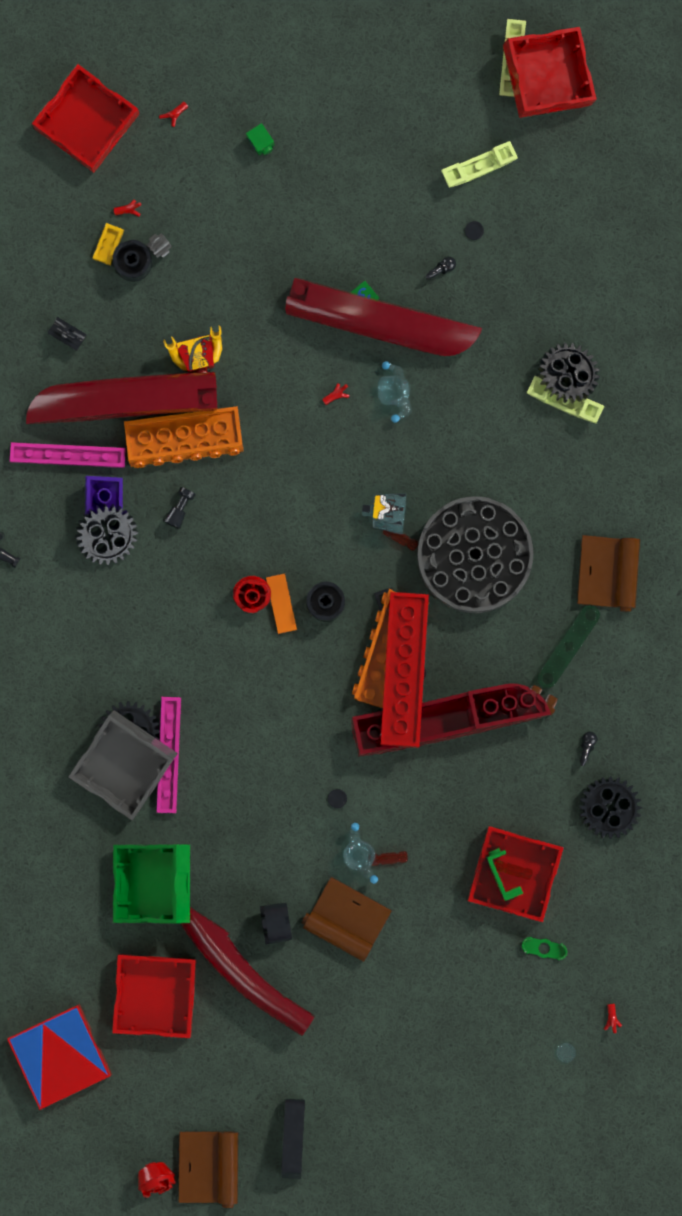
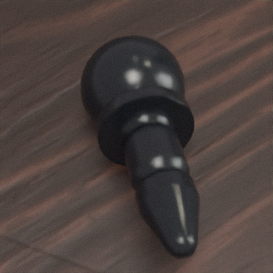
(447, 264)
(589, 740)

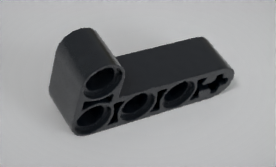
(293, 1138)

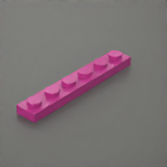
(67, 455)
(170, 737)

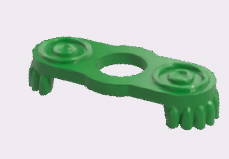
(557, 950)

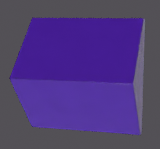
(103, 491)

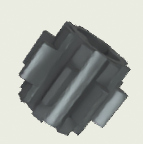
(159, 245)

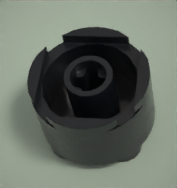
(130, 250)
(318, 593)
(276, 923)

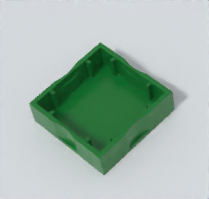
(151, 883)

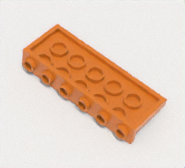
(183, 437)
(371, 684)

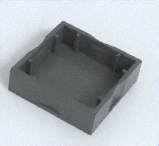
(123, 765)

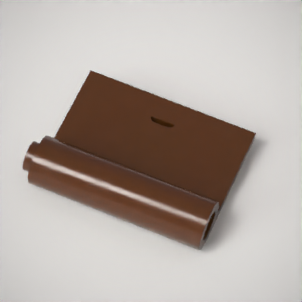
(612, 572)
(345, 922)
(213, 1167)

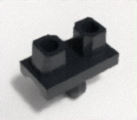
(67, 334)

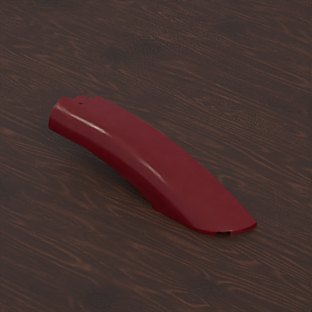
(379, 319)
(124, 398)
(457, 716)
(232, 966)

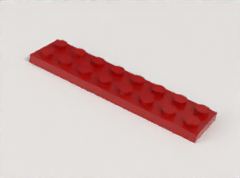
(404, 669)

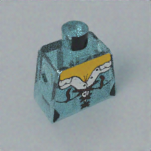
(387, 512)

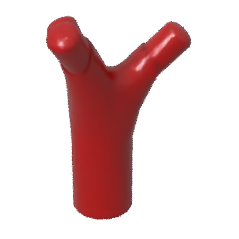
(175, 113)
(128, 209)
(337, 393)
(612, 1019)

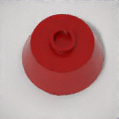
(252, 594)
(155, 1178)

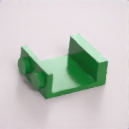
(506, 895)

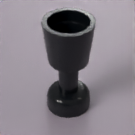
(176, 514)

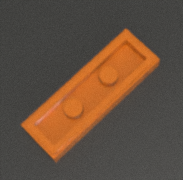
(281, 604)

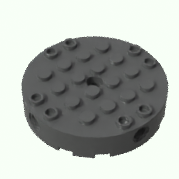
(471, 583)

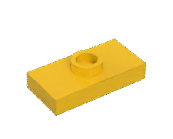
(108, 242)

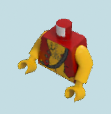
(197, 353)

